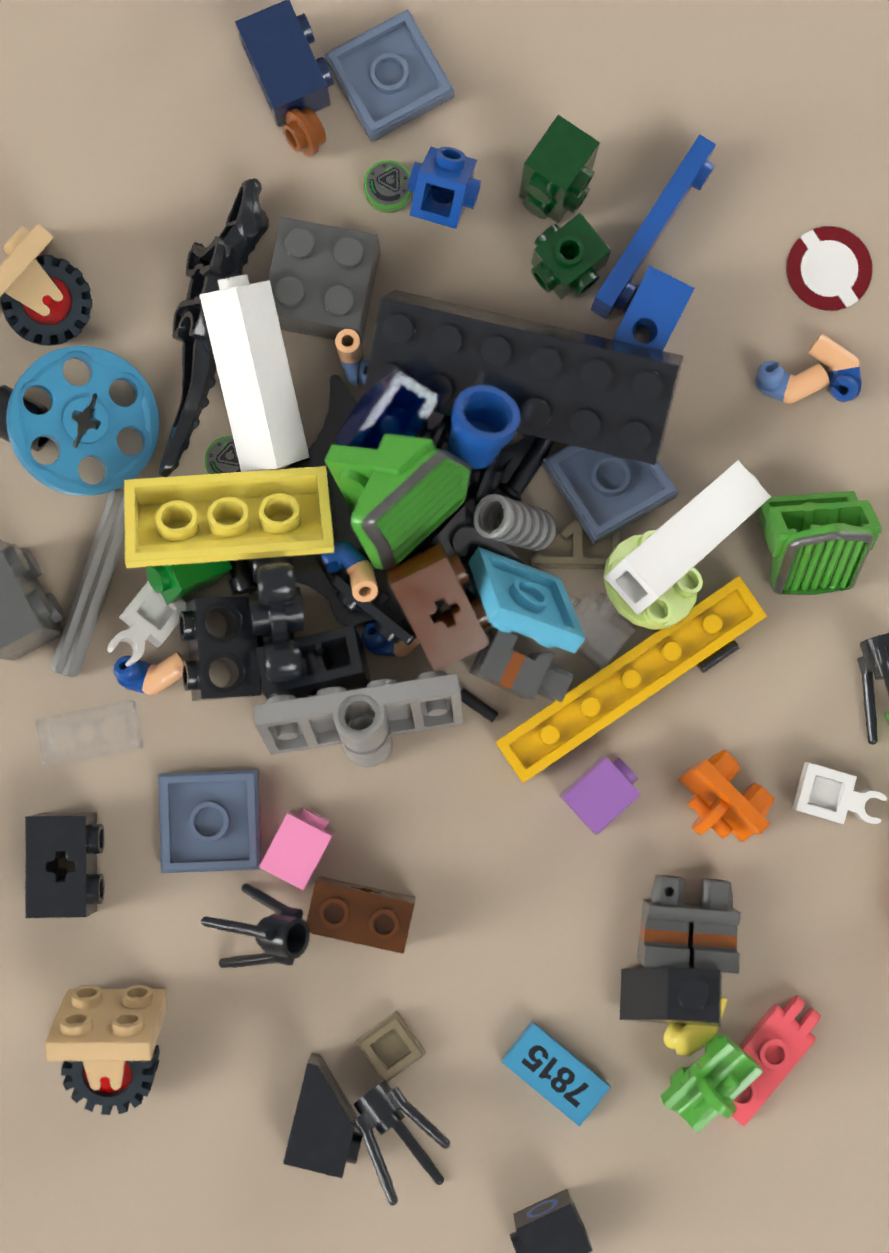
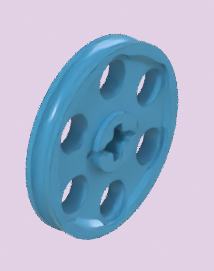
(57, 424)

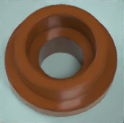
(304, 131)

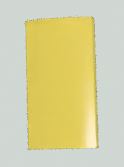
(227, 516)

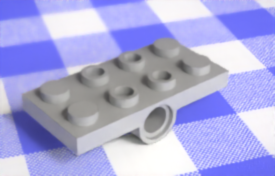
(341, 715)

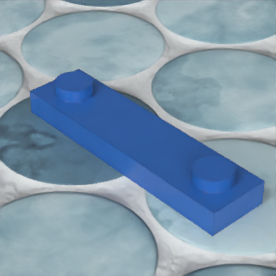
(691, 173)

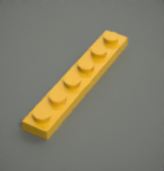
(630, 679)

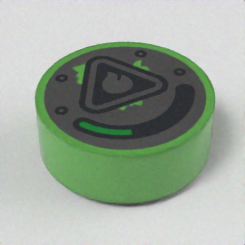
(387, 186)
(222, 456)

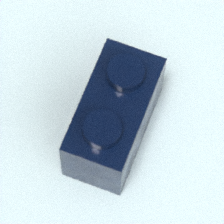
(283, 60)

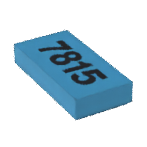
(555, 1073)

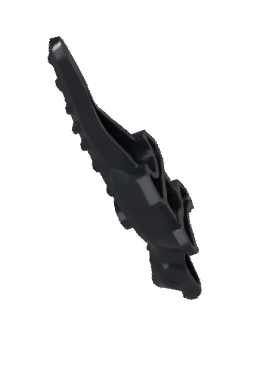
(205, 266)

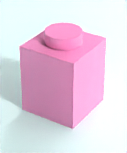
(298, 847)

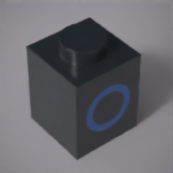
(550, 1227)

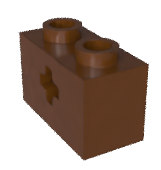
(446, 634)
(360, 914)

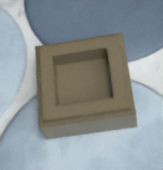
(390, 1047)

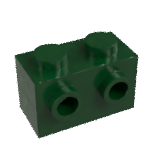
(558, 171)

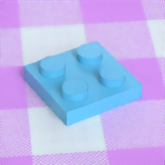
(526, 601)

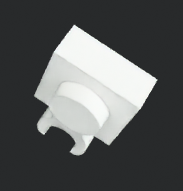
(148, 620)
(831, 794)

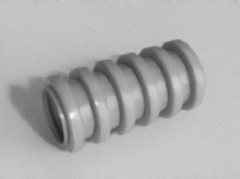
(514, 523)

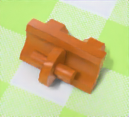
(721, 804)

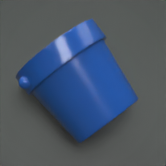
(482, 424)

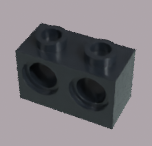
(234, 649)

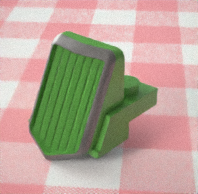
(398, 493)
(817, 541)

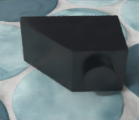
(671, 996)
(322, 1124)

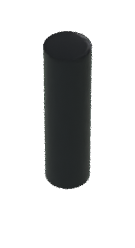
(718, 656)
(478, 705)

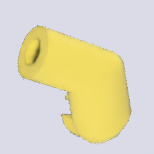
(690, 1038)

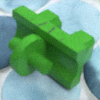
(711, 1083)

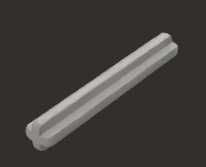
(92, 588)

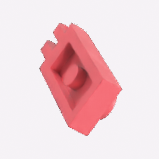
(777, 1046)

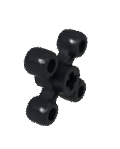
(276, 616)

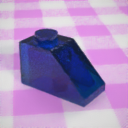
(391, 407)

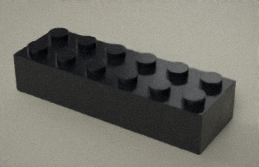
(563, 380)

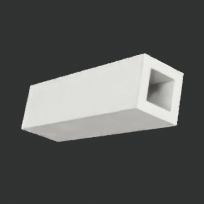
(254, 374)
(687, 537)

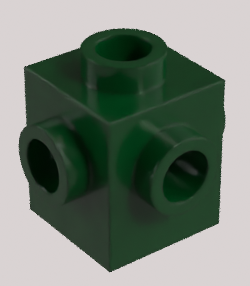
(569, 257)

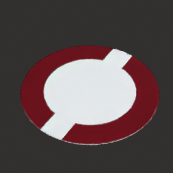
(829, 268)

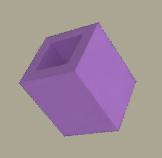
(601, 793)

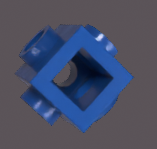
(443, 186)

